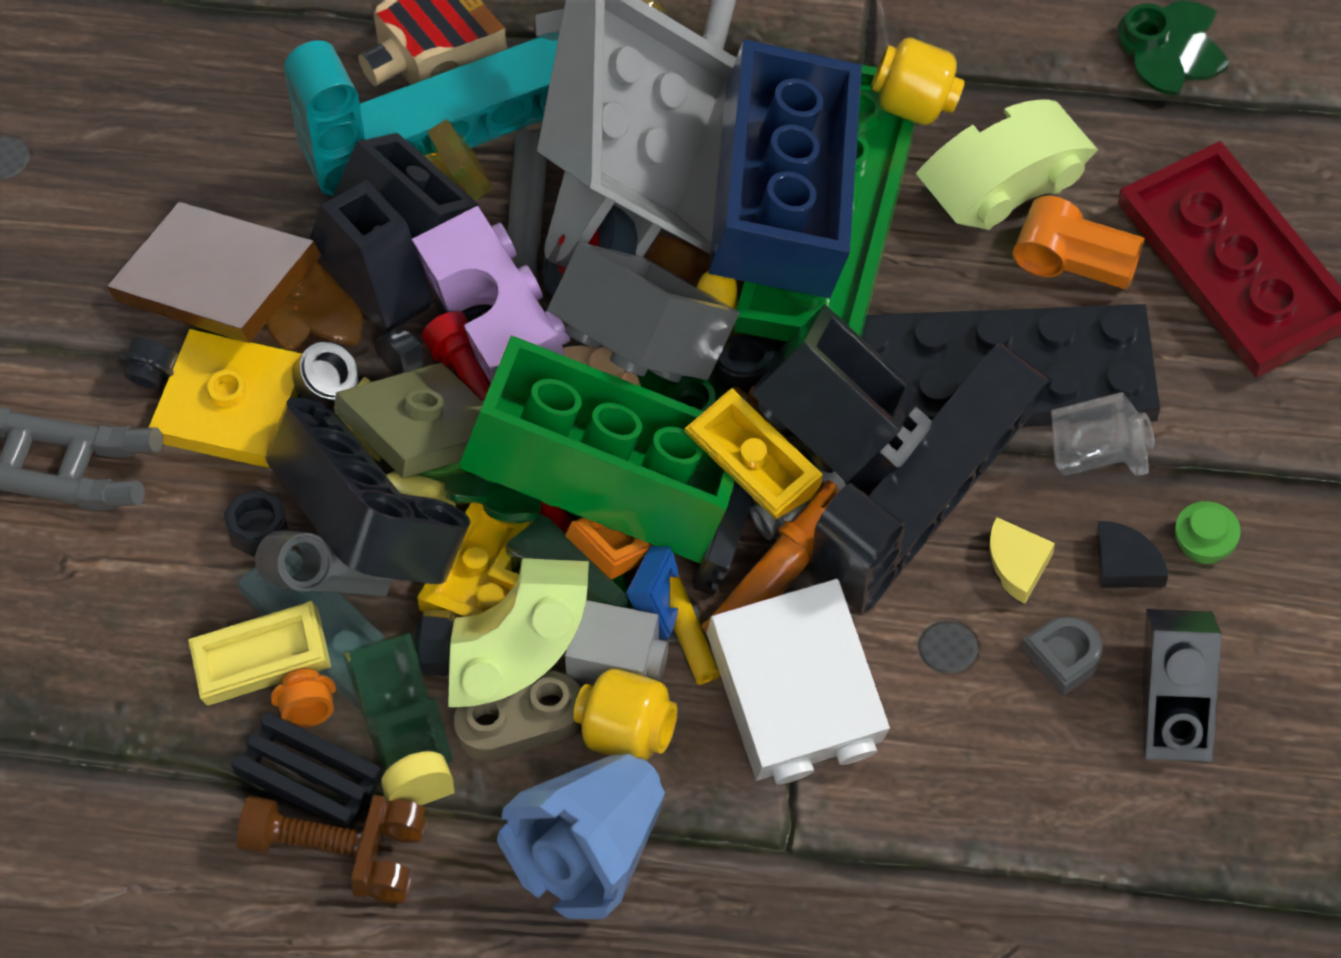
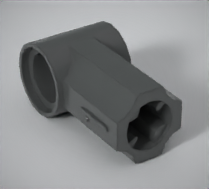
(319, 570)

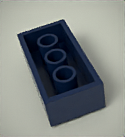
(786, 169)

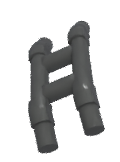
(81, 441)

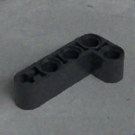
(357, 504)

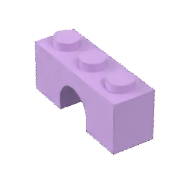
(472, 267)

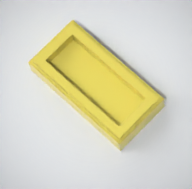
(258, 652)

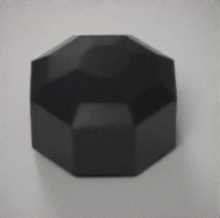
(252, 518)
(433, 641)

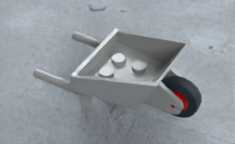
(632, 125)

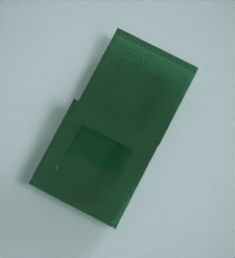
(395, 700)

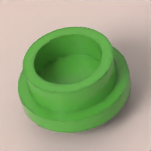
(1207, 532)

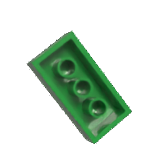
(598, 450)

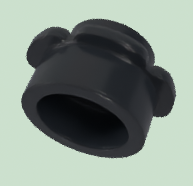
(148, 363)

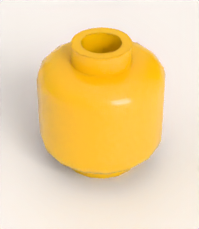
(917, 81)
(625, 715)

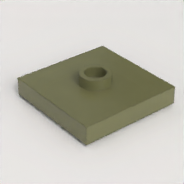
(413, 417)

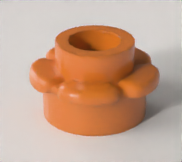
(304, 697)

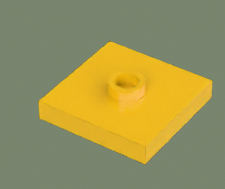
(225, 397)

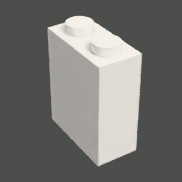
(798, 682)

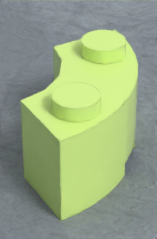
(995, 170)
(520, 636)

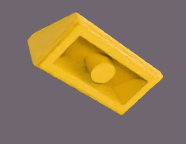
(755, 455)

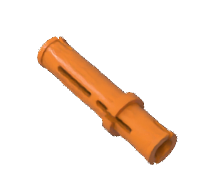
(783, 560)

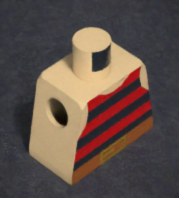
(430, 38)

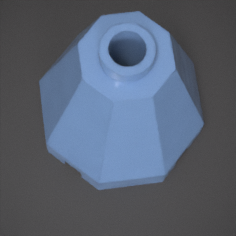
(583, 833)

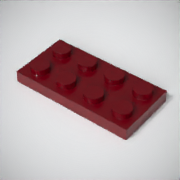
(1236, 257)

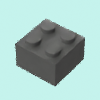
(641, 314)

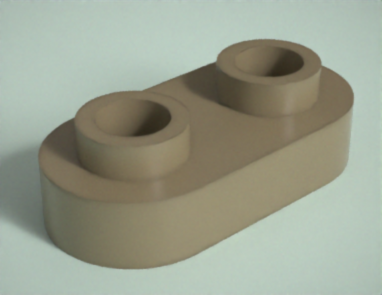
(521, 720)

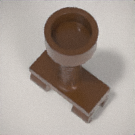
(381, 880)

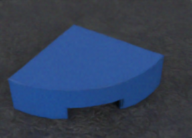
(651, 587)

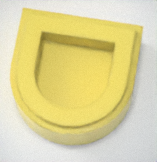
(418, 778)

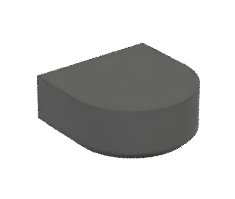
(1065, 652)

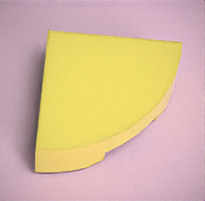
(1018, 557)

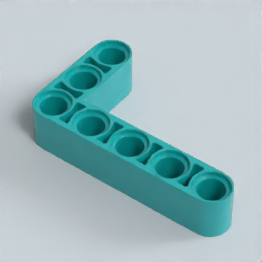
(477, 99)

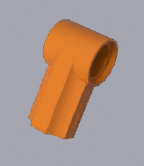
(1060, 240)

